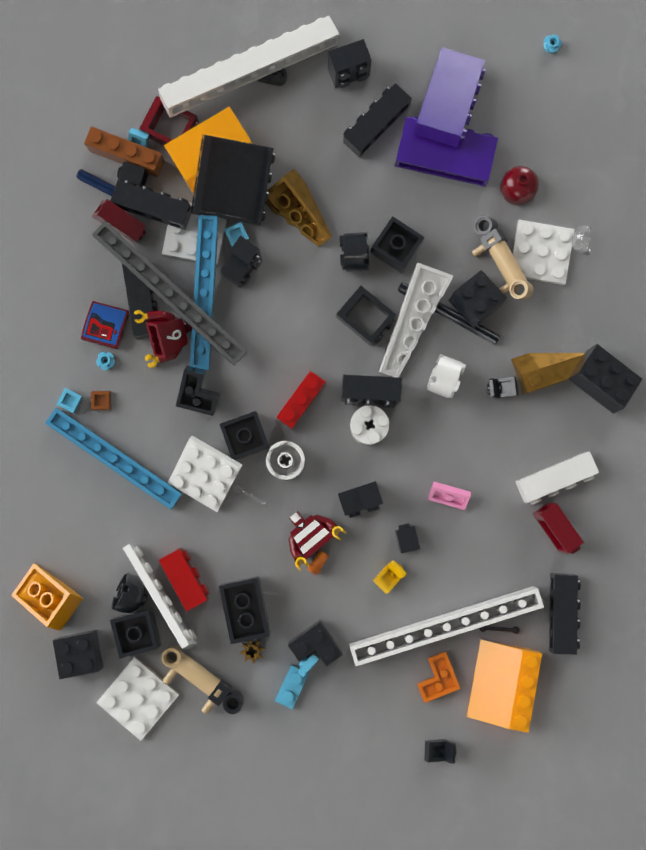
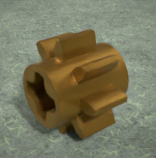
(248, 654)

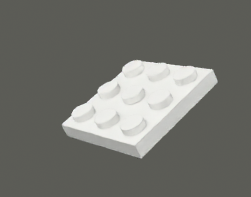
(183, 243)
(543, 251)
(204, 473)
(138, 698)

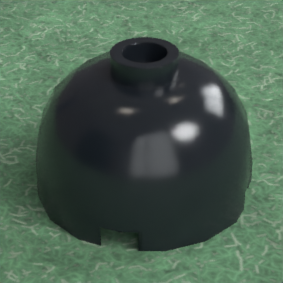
(129, 595)

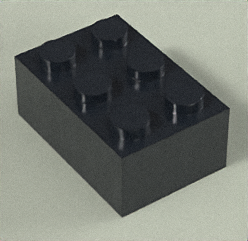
(605, 378)
(371, 390)
(244, 610)

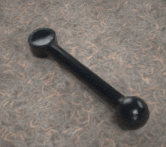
(515, 629)

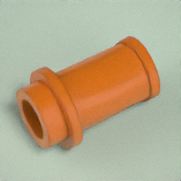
(318, 562)

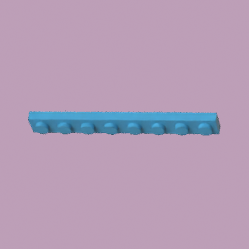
(204, 285)
(113, 458)

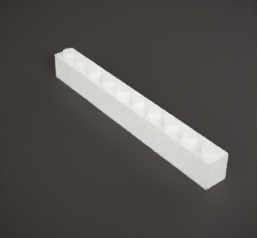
(248, 66)
(446, 625)

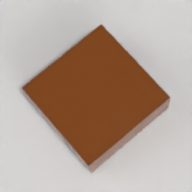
(100, 400)

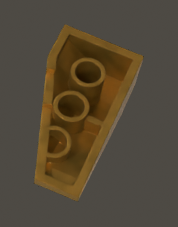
(296, 204)
(544, 369)

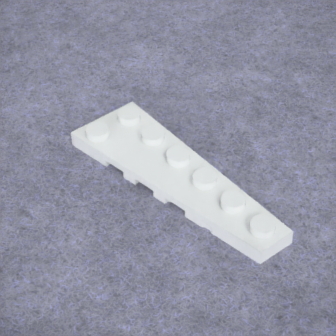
(419, 304)
(185, 637)

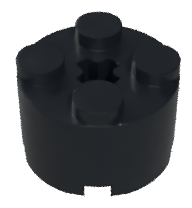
(355, 252)

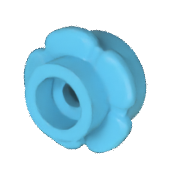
(552, 48)
(110, 360)

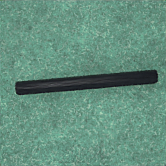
(457, 318)

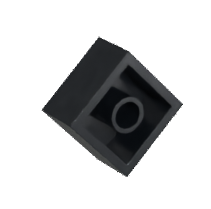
(349, 64)
(397, 244)
(477, 299)
(244, 436)
(135, 633)
(78, 654)

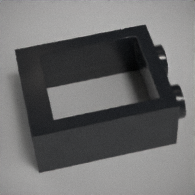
(352, 302)

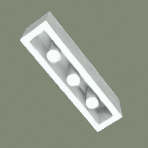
(557, 477)

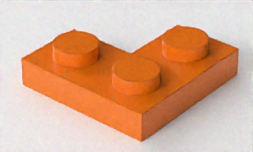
(442, 682)

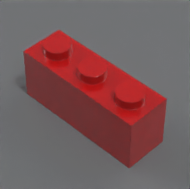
(301, 400)
(184, 579)

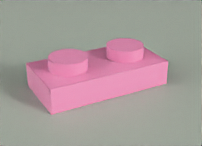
(449, 495)

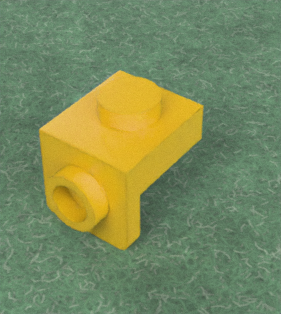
(389, 576)

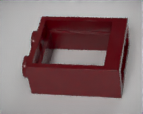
(153, 116)
(558, 528)

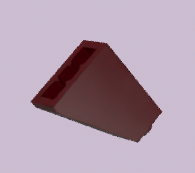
(120, 220)

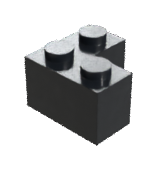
(243, 260)
(193, 396)
(360, 499)
(316, 639)

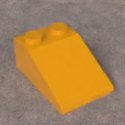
(47, 597)

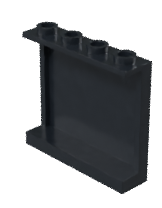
(232, 179)

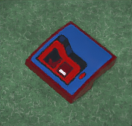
(104, 325)

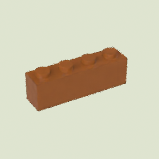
(123, 150)

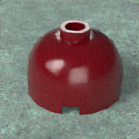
(519, 185)

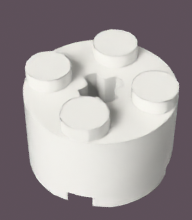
(445, 376)
(367, 414)
(274, 459)

